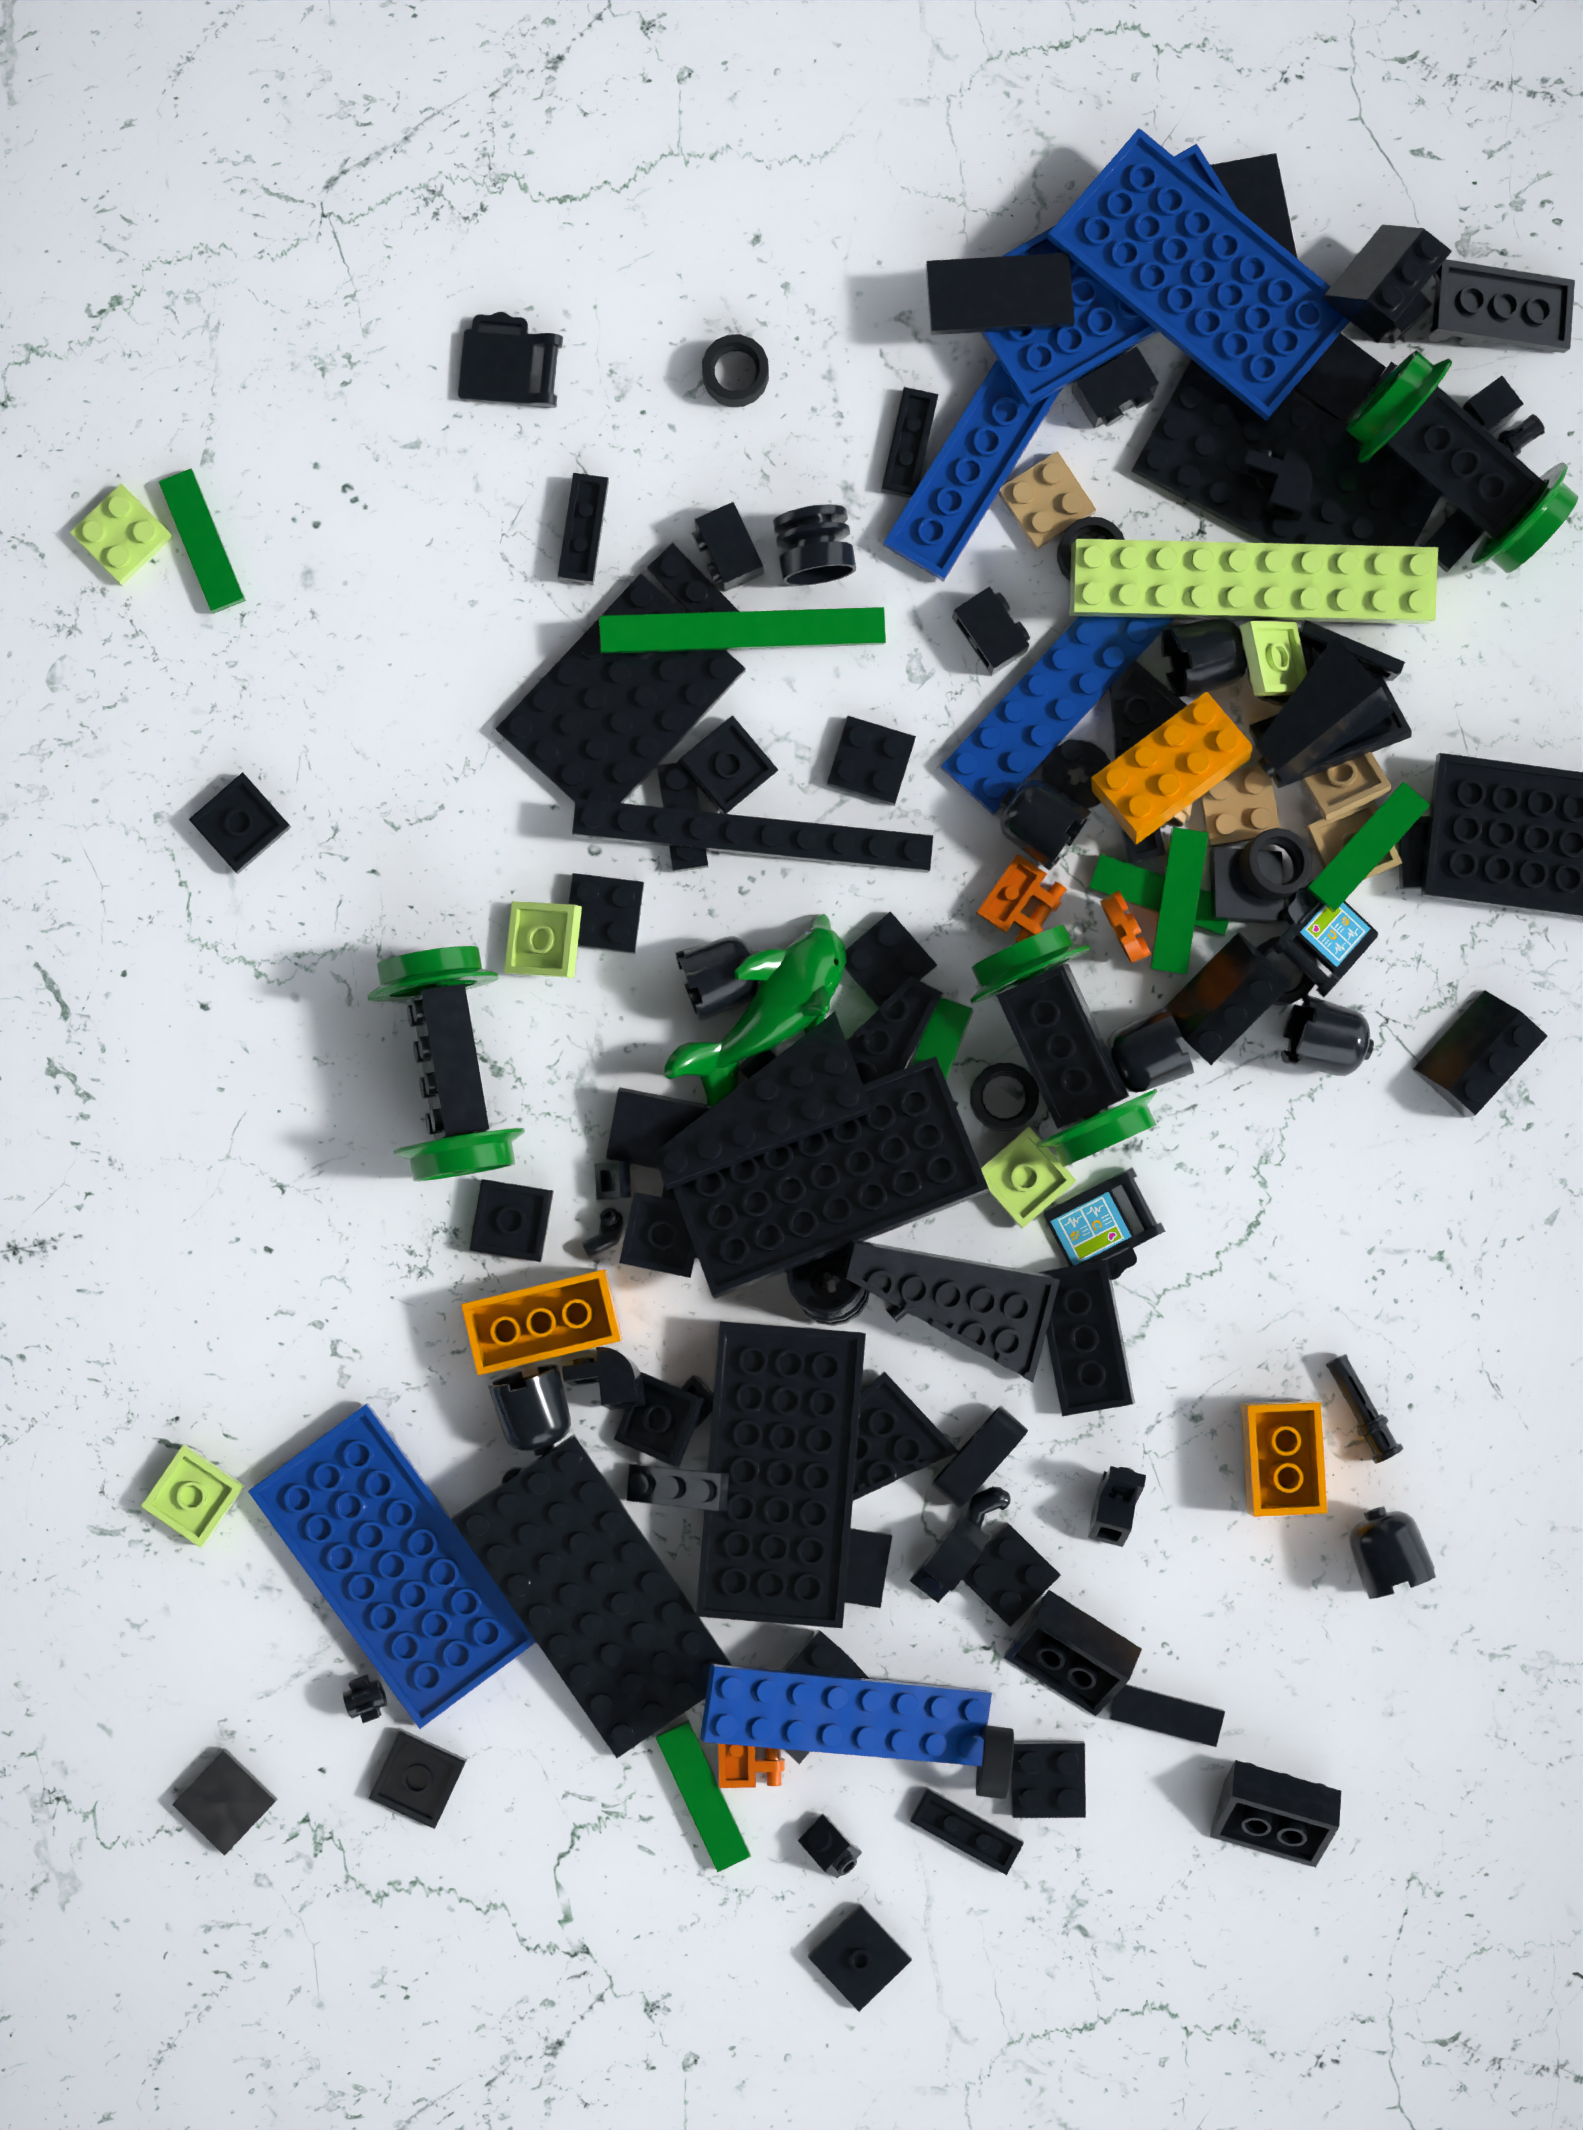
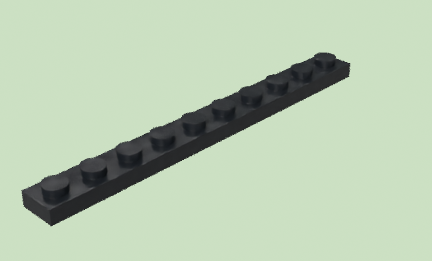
(752, 835)

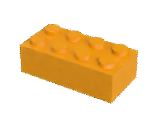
(1171, 767)
(542, 1322)

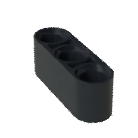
(979, 1457)

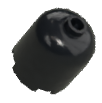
(1203, 656)
(1041, 820)
(712, 975)
(1326, 1037)
(1148, 1052)
(532, 1409)
(1389, 1552)

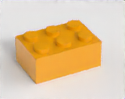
(1283, 1458)

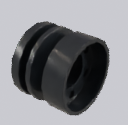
(815, 544)
(810, 1290)

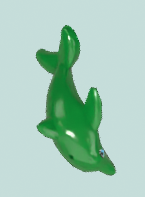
(790, 998)

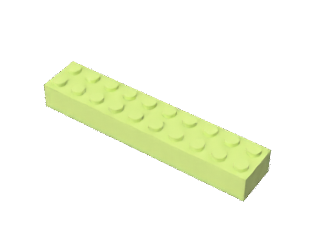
(1253, 581)

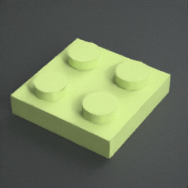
(121, 534)
(1273, 657)
(543, 939)
(1026, 1177)
(192, 1496)

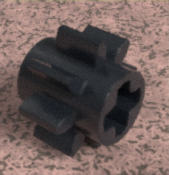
(365, 1699)

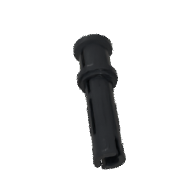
(1371, 1424)

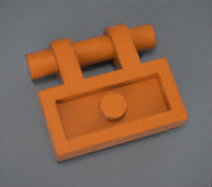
(1013, 892)
(740, 1767)

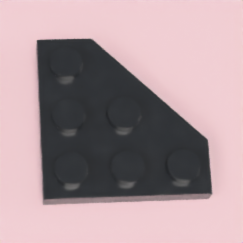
(1139, 706)

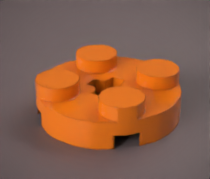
(1125, 927)

